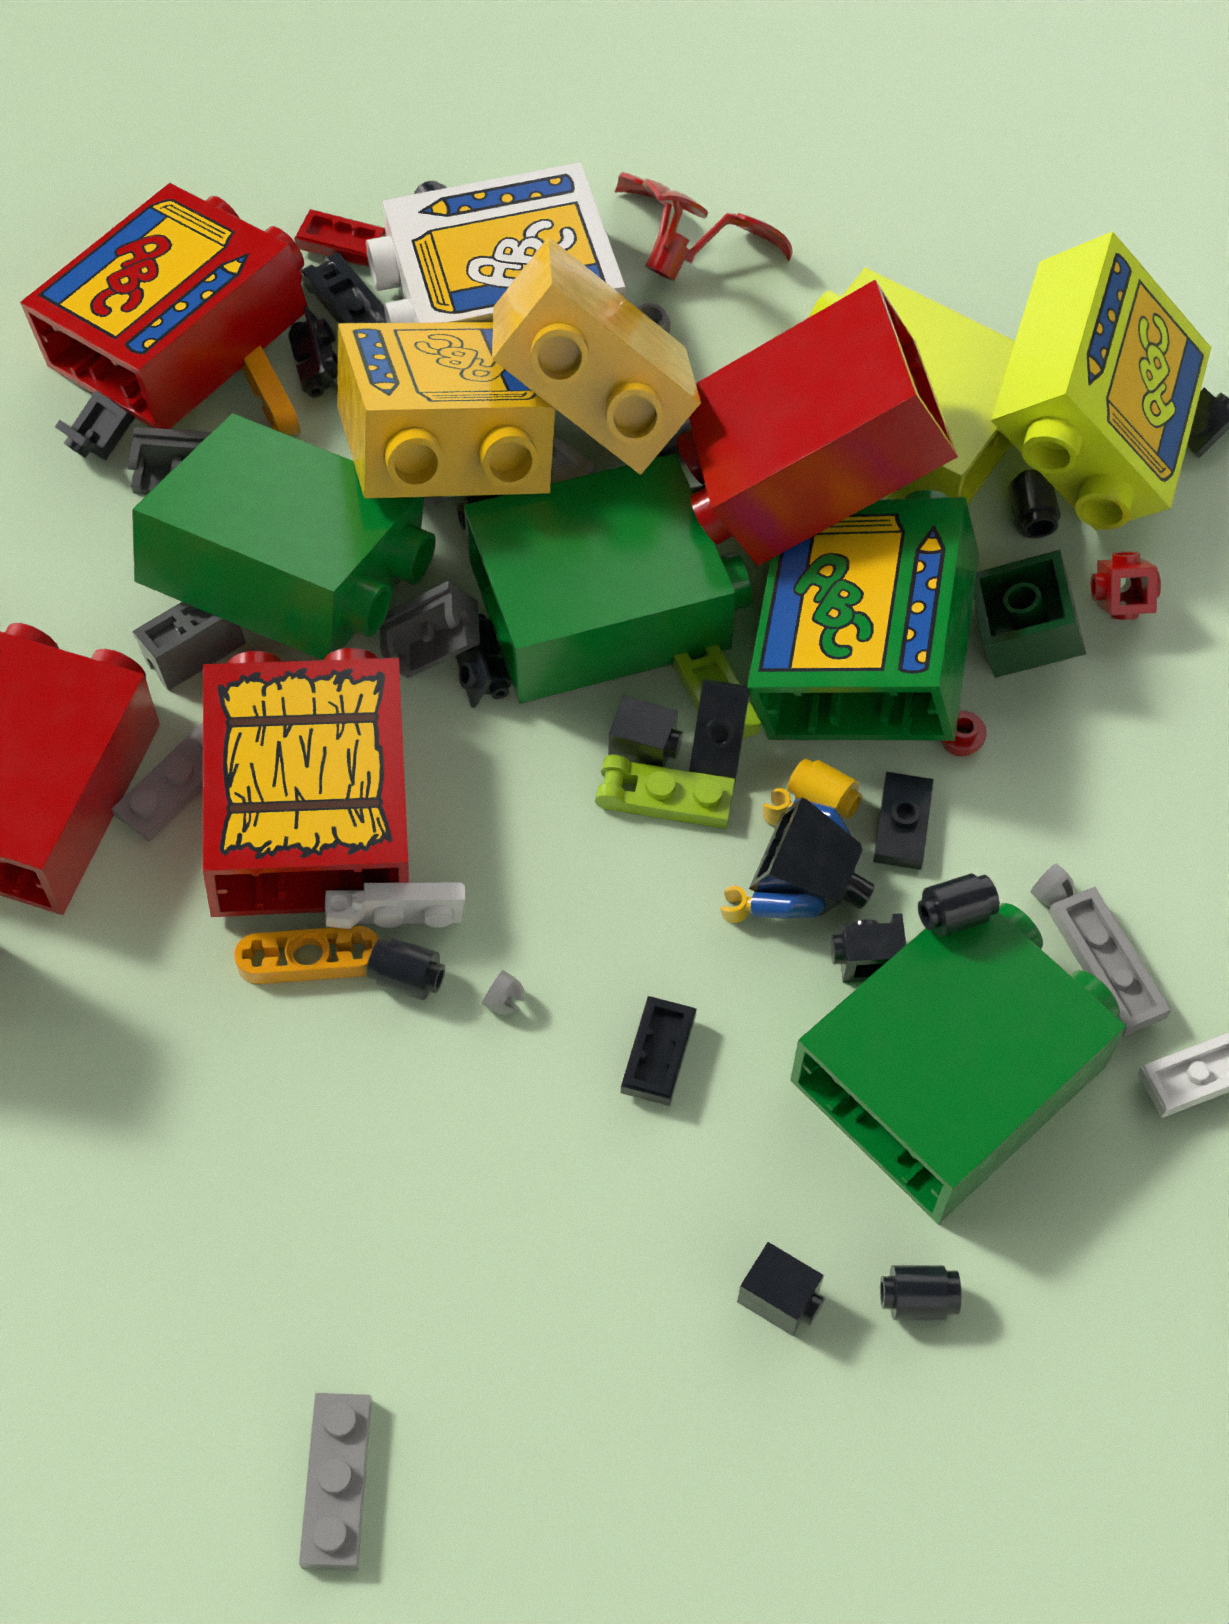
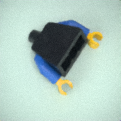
(804, 865)

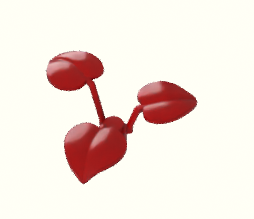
(671, 247)

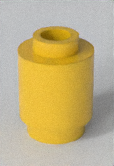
(825, 786)

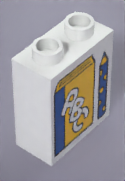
(467, 243)

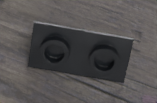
(313, 341)
(482, 673)

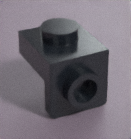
(1209, 421)
(97, 427)

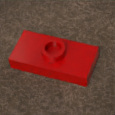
(330, 234)

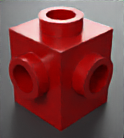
(1139, 591)

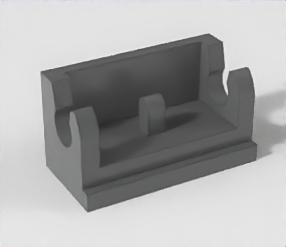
(157, 453)
(430, 628)
(184, 641)

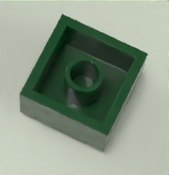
(1027, 614)

